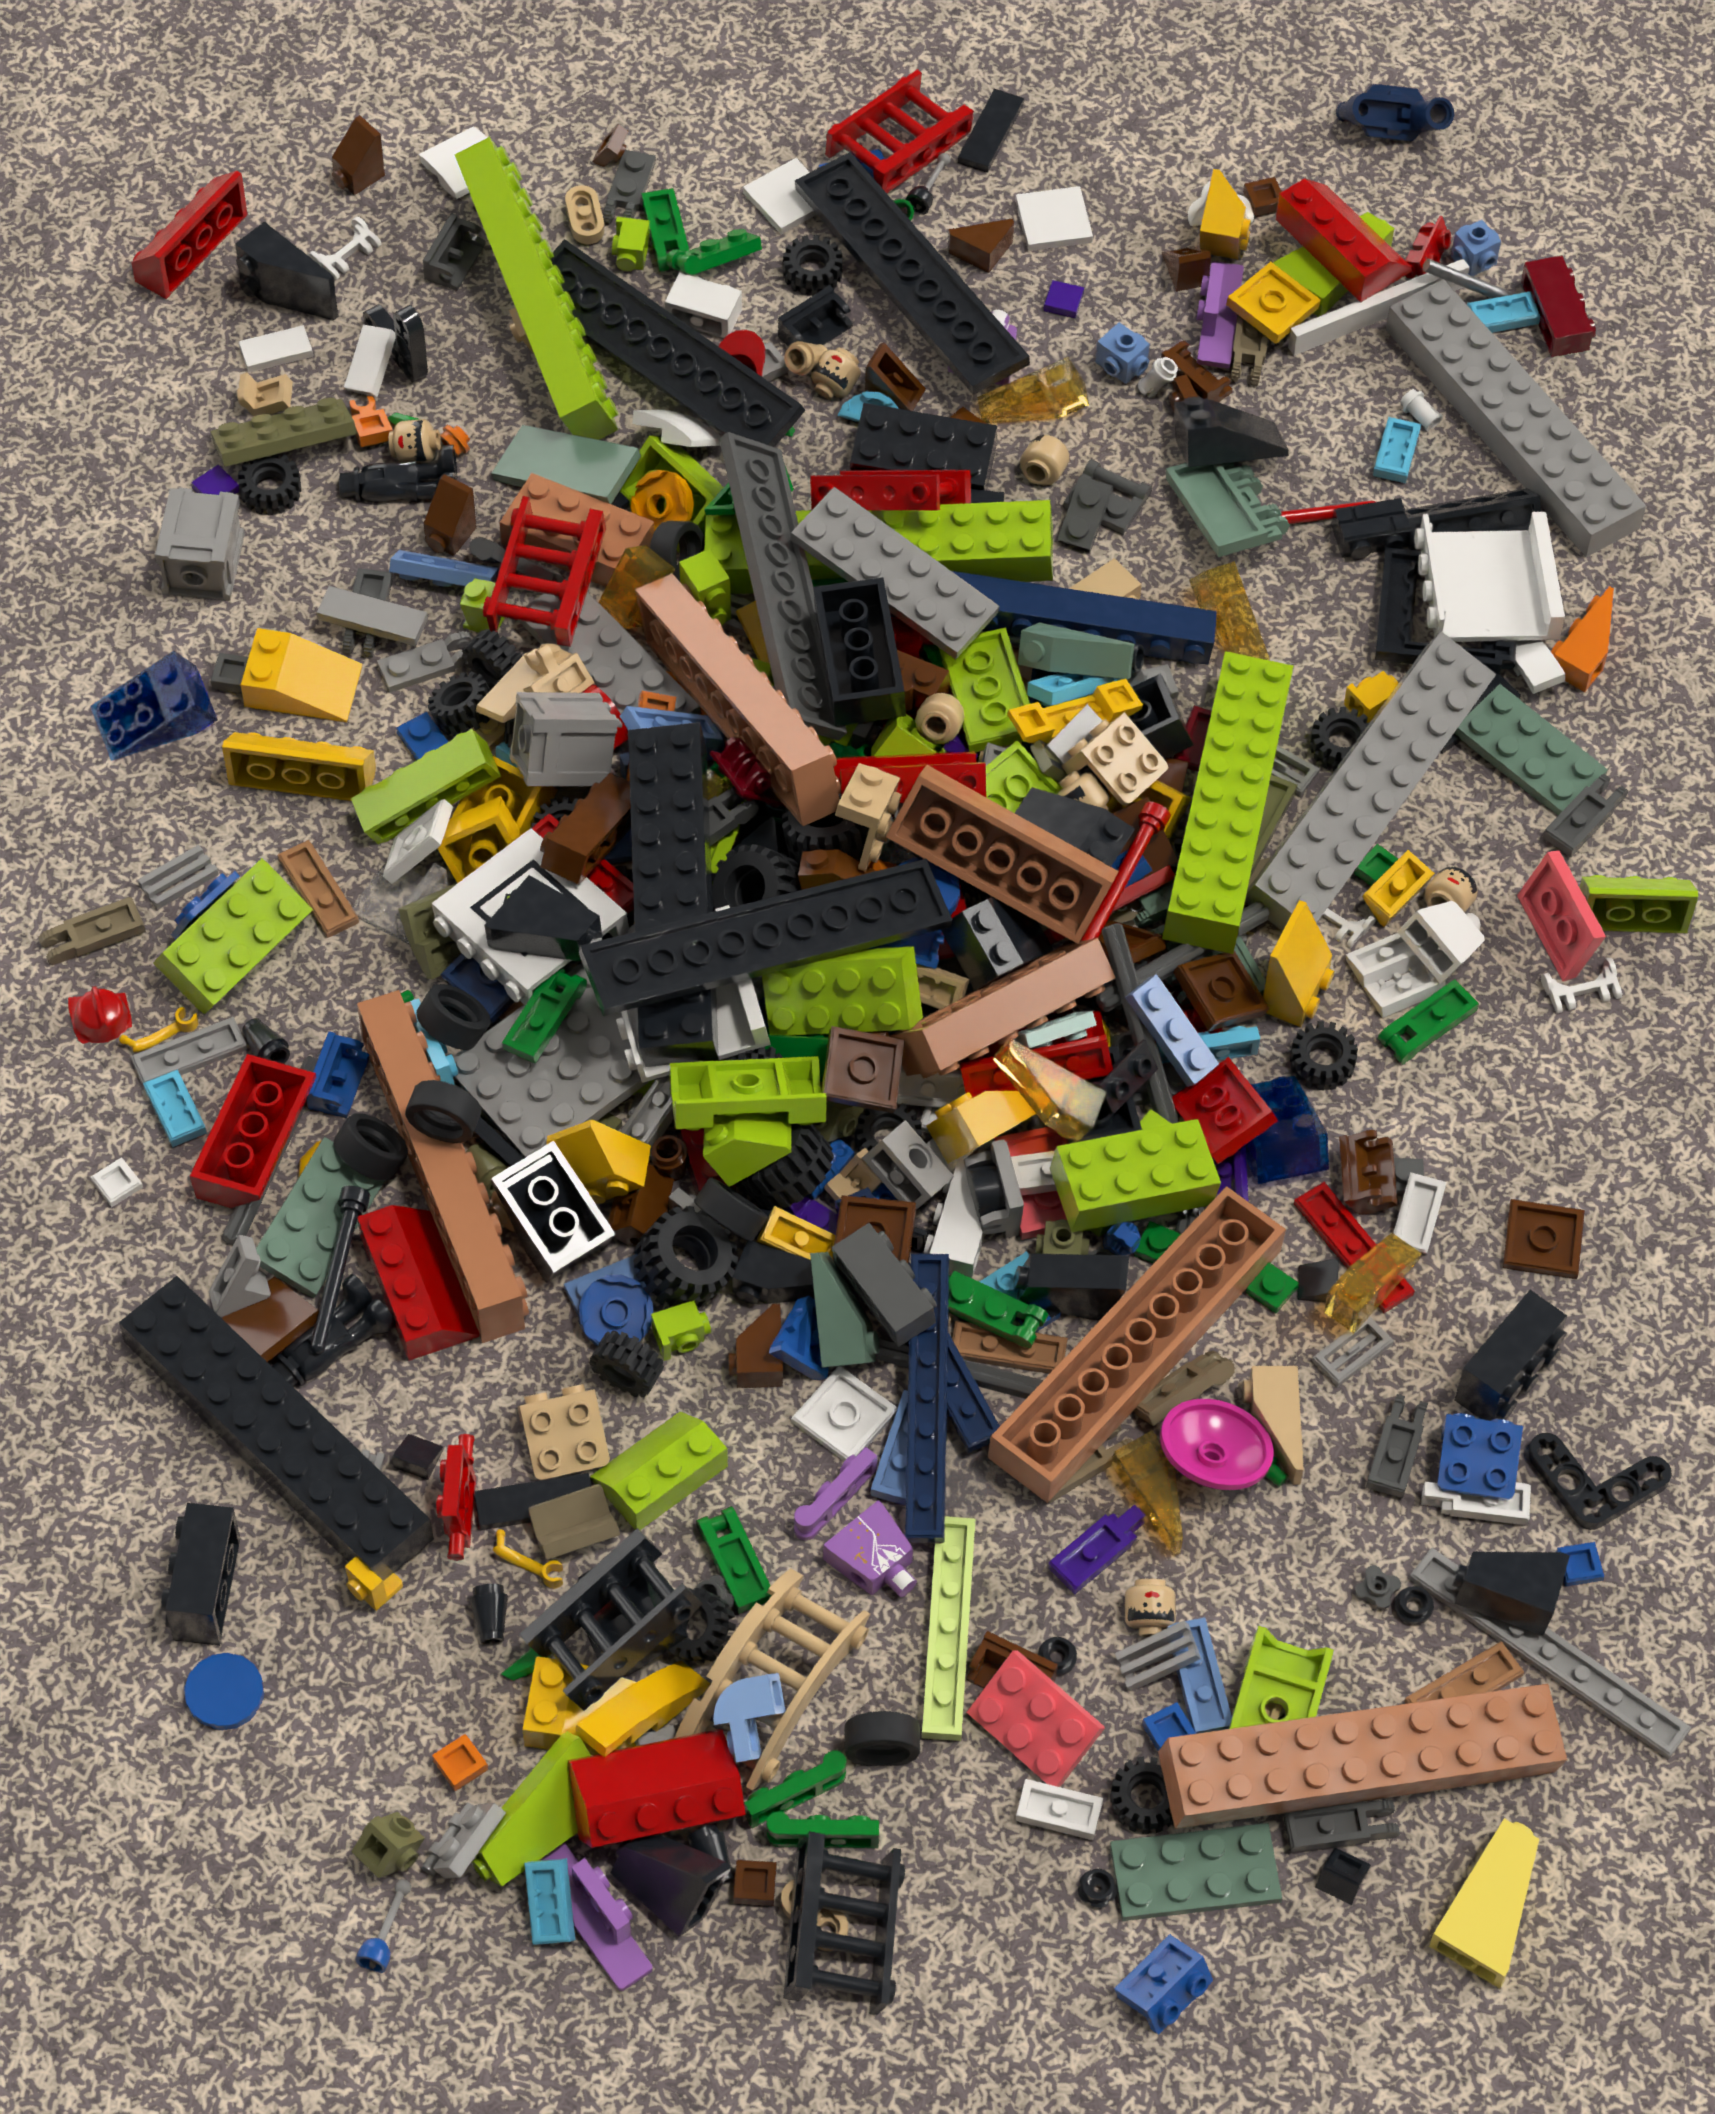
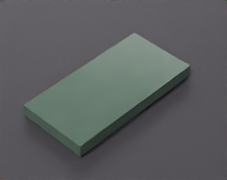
(568, 459)

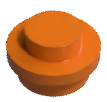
(456, 437)

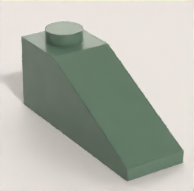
(1074, 652)
(842, 1324)

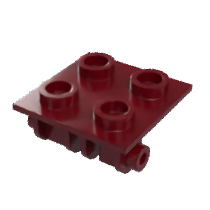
(745, 772)

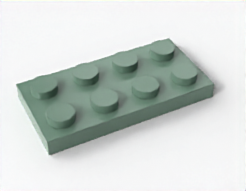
(1529, 749)
(307, 1225)
(1195, 1872)

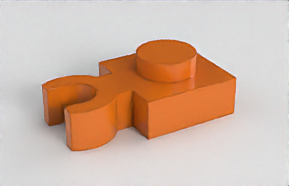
(370, 424)

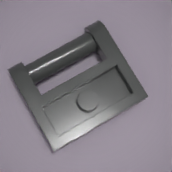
(1119, 511)

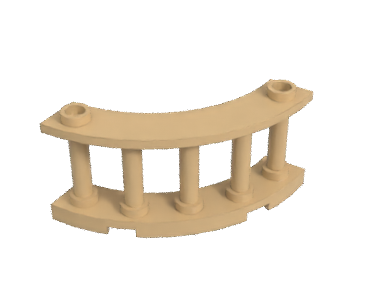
(743, 1650)

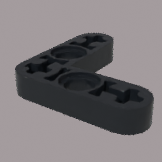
(410, 338)
(1587, 1491)

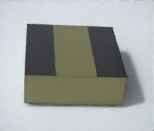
(1047, 762)

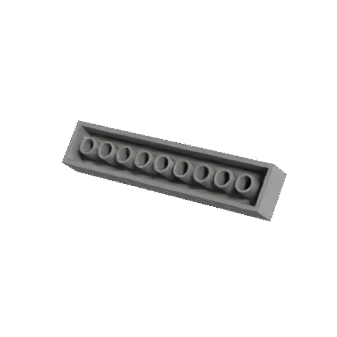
(1515, 417)
(1371, 782)

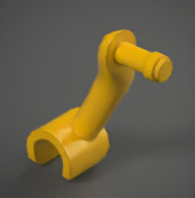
(163, 1034)
(528, 1564)

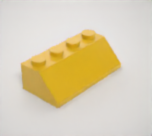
(297, 766)

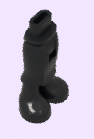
(399, 480)
(300, 1363)

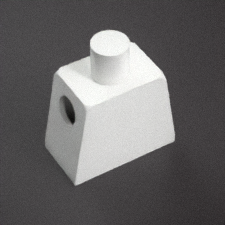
(1442, 937)

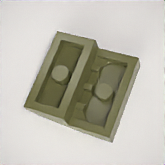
(428, 945)

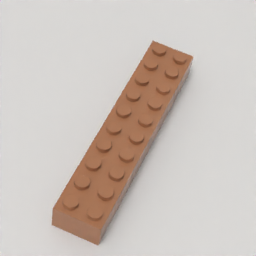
(739, 698)
(444, 1173)
(1135, 1344)
(1361, 1755)

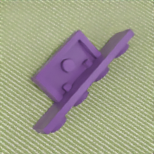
(1217, 318)
(603, 1921)

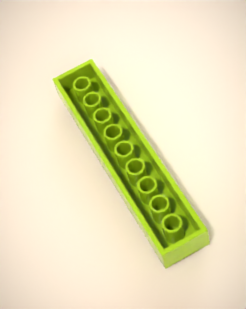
(537, 290)
(970, 538)
(1228, 803)

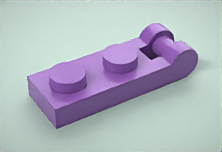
(833, 1496)

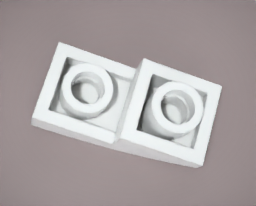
(1537, 665)

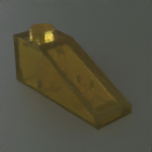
(1036, 396)
(1236, 625)
(1052, 1092)
(1370, 1282)
(1153, 1486)

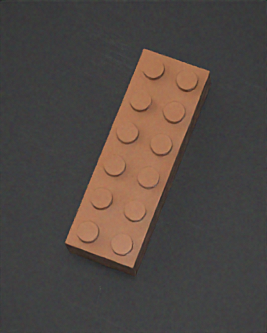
(1002, 854)
(1004, 1007)

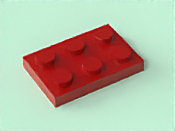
(1226, 1109)

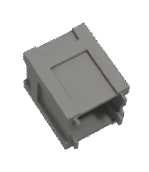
(200, 544)
(563, 738)

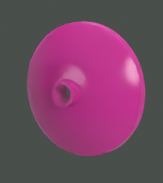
(1216, 1444)

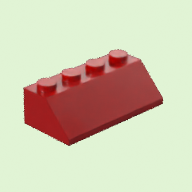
(191, 235)
(1339, 239)
(250, 1132)
(416, 1279)
(655, 1788)

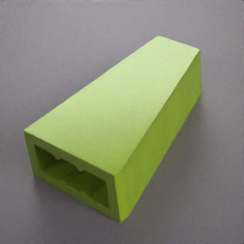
(1316, 277)
(536, 1817)

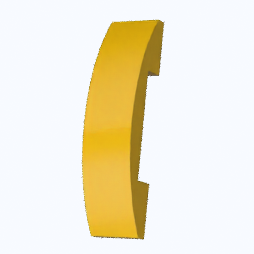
(1045, 723)

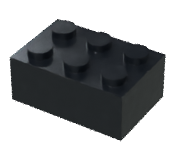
(1512, 1358)
(201, 1573)

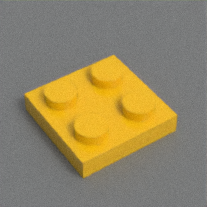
(1273, 302)

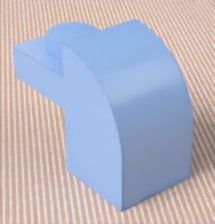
(741, 1706)

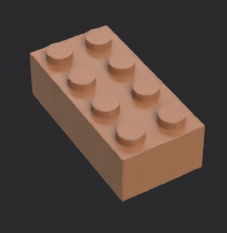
(566, 504)

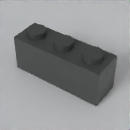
(885, 1284)

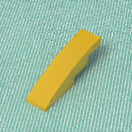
(641, 1707)

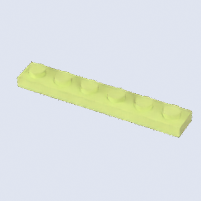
(949, 1631)

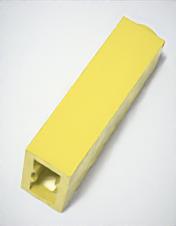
(1487, 1911)

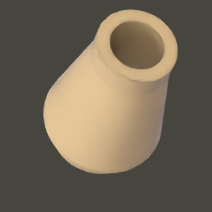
(803, 356)

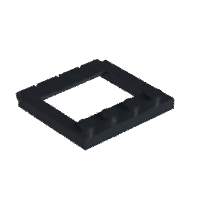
(1397, 614)

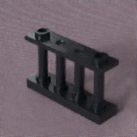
(589, 1596)
(806, 1936)

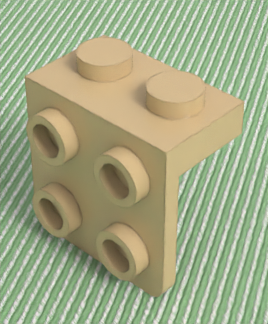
(1118, 758)
(869, 802)
(564, 1432)

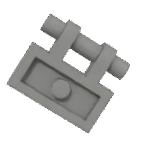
(462, 1840)

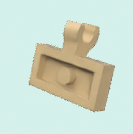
(562, 677)

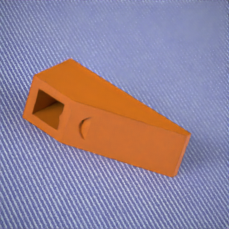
(1587, 643)

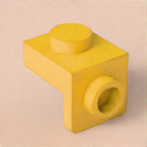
(368, 1586)

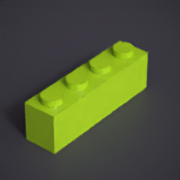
(410, 791)

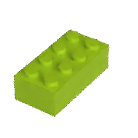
(232, 936)
(850, 991)
(1134, 1175)

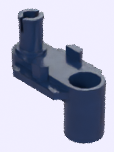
(1395, 112)

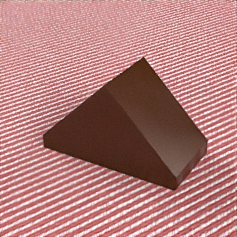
(981, 243)
(1187, 266)
(893, 379)

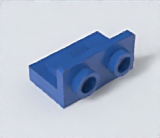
(1165, 1983)

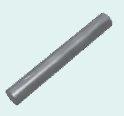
(1464, 280)

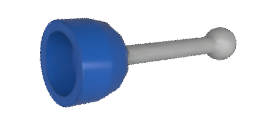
(376, 1948)

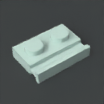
(1070, 1026)

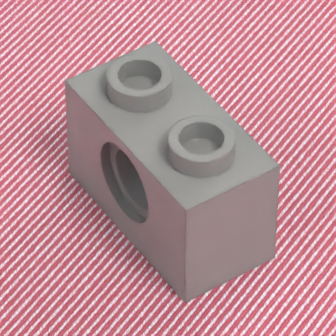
(908, 1165)

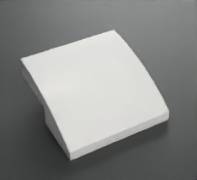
(442, 161)
(677, 428)
(1389, 960)

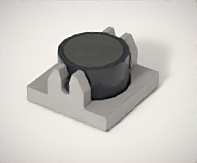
(995, 1190)

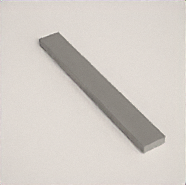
(1563, 1664)

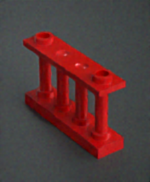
(907, 157)
(896, 488)
(570, 591)
(956, 765)
(1084, 1057)

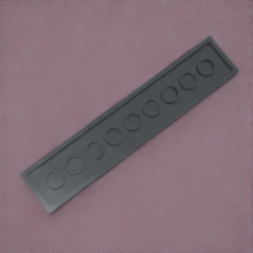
(780, 578)

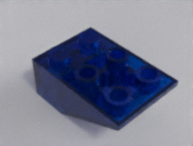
(154, 708)
(1295, 1142)

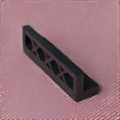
(1484, 513)

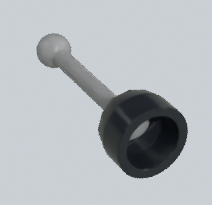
(922, 192)

